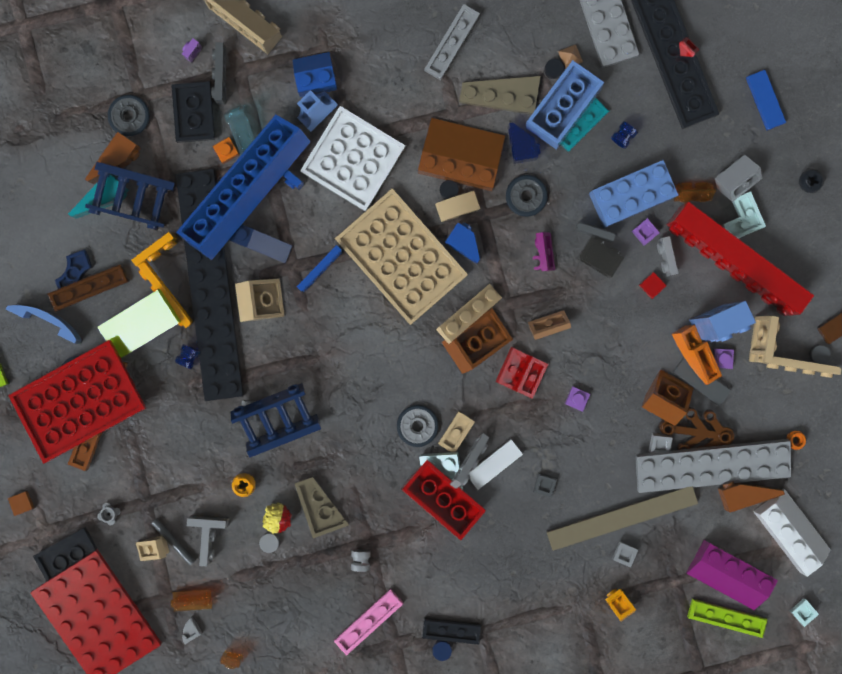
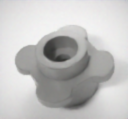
(108, 519)

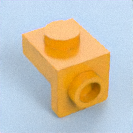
(620, 604)

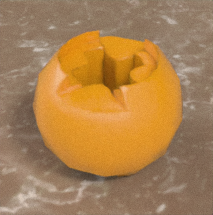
(247, 478)

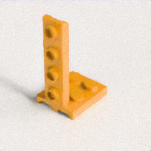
(147, 272)

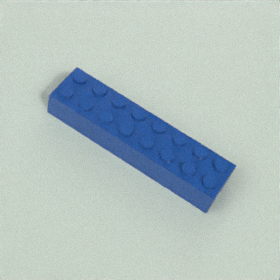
(243, 186)

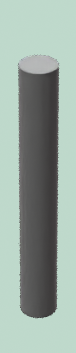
(173, 542)

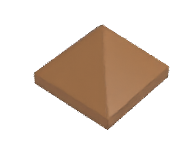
(569, 54)

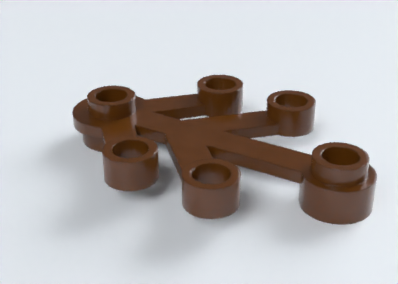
(700, 432)

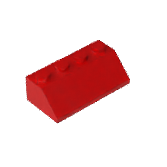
(442, 501)

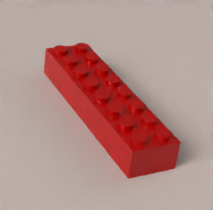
(739, 260)

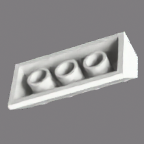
(793, 533)

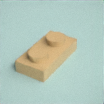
(456, 432)

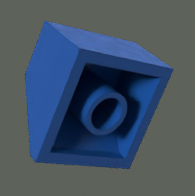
(314, 74)

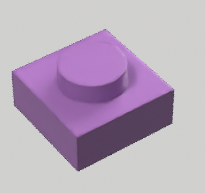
(191, 50)
(645, 231)
(724, 358)
(577, 398)

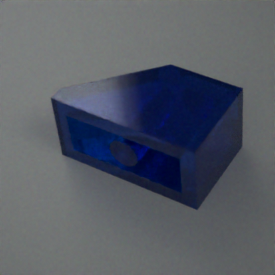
(522, 145)

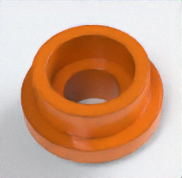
(801, 439)

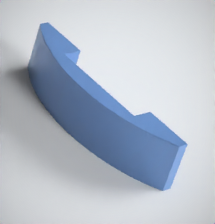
(66, 331)

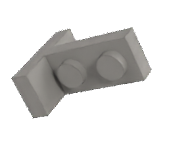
(208, 534)

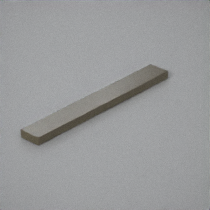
(621, 517)

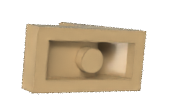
(152, 548)

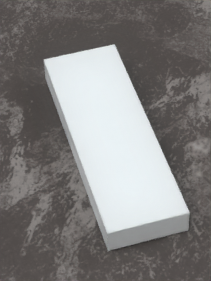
(494, 464)

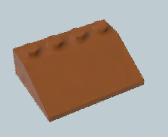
(461, 154)

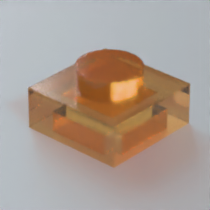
(231, 660)

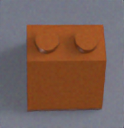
(668, 398)

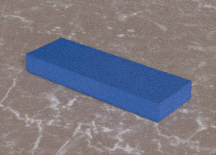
(765, 100)
(319, 269)

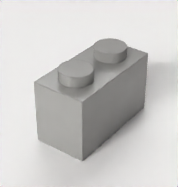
(738, 178)

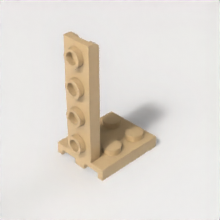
(764, 345)

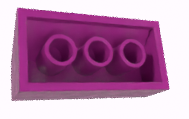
(731, 575)

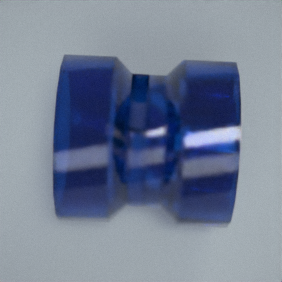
(624, 135)
(187, 356)

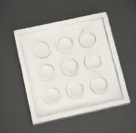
(352, 158)

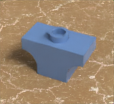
(315, 108)

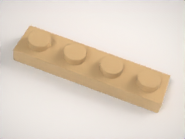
(469, 313)

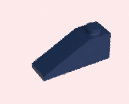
(261, 243)

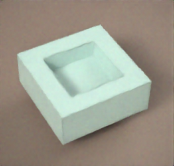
(804, 612)

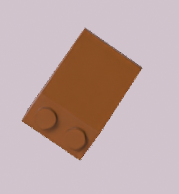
(478, 342)

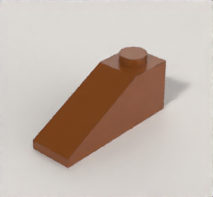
(118, 153)
(741, 495)

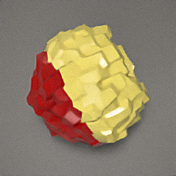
(277, 518)

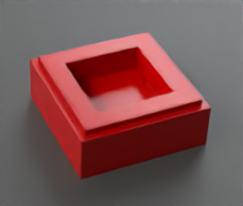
(652, 285)

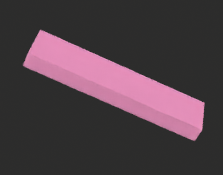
(368, 621)

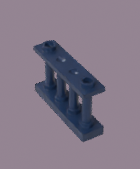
(143, 182)
(278, 437)

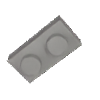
(669, 264)

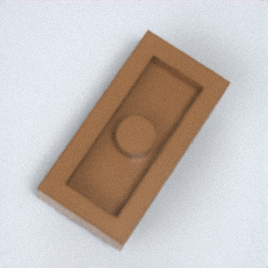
(549, 325)

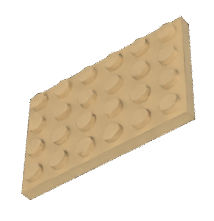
(401, 256)

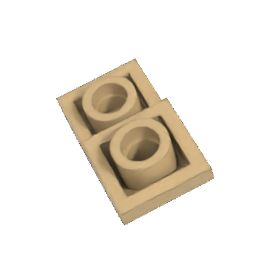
(457, 206)

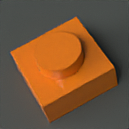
(226, 150)

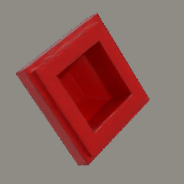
(687, 48)

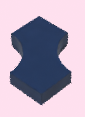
(77, 266)

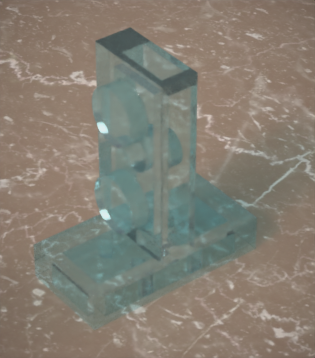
(240, 127)

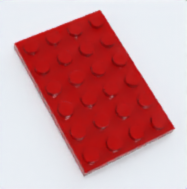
(77, 401)
(96, 616)

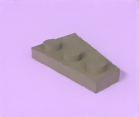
(318, 509)

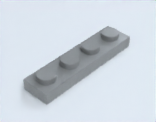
(452, 42)

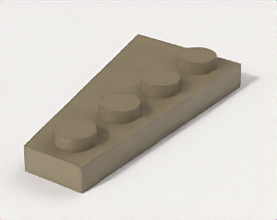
(503, 94)

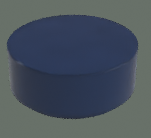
(442, 650)

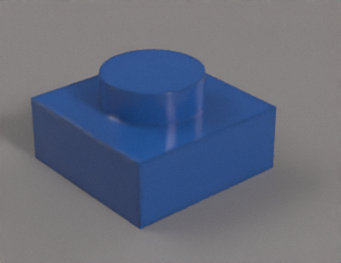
(292, 181)

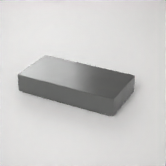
(595, 232)

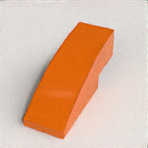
(697, 353)

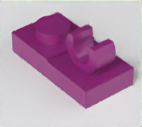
(544, 245)

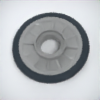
(413, 414)

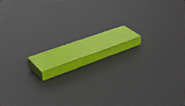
(727, 618)

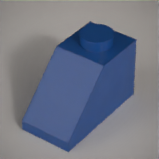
(464, 241)

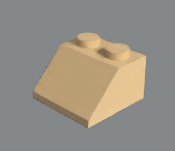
(259, 300)

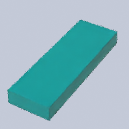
(588, 120)

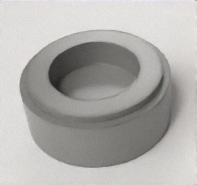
(269, 542)

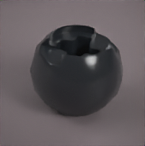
(818, 180)

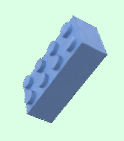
(564, 104)
(633, 194)
(723, 321)

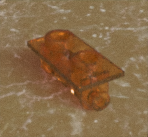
(703, 192)
(192, 600)

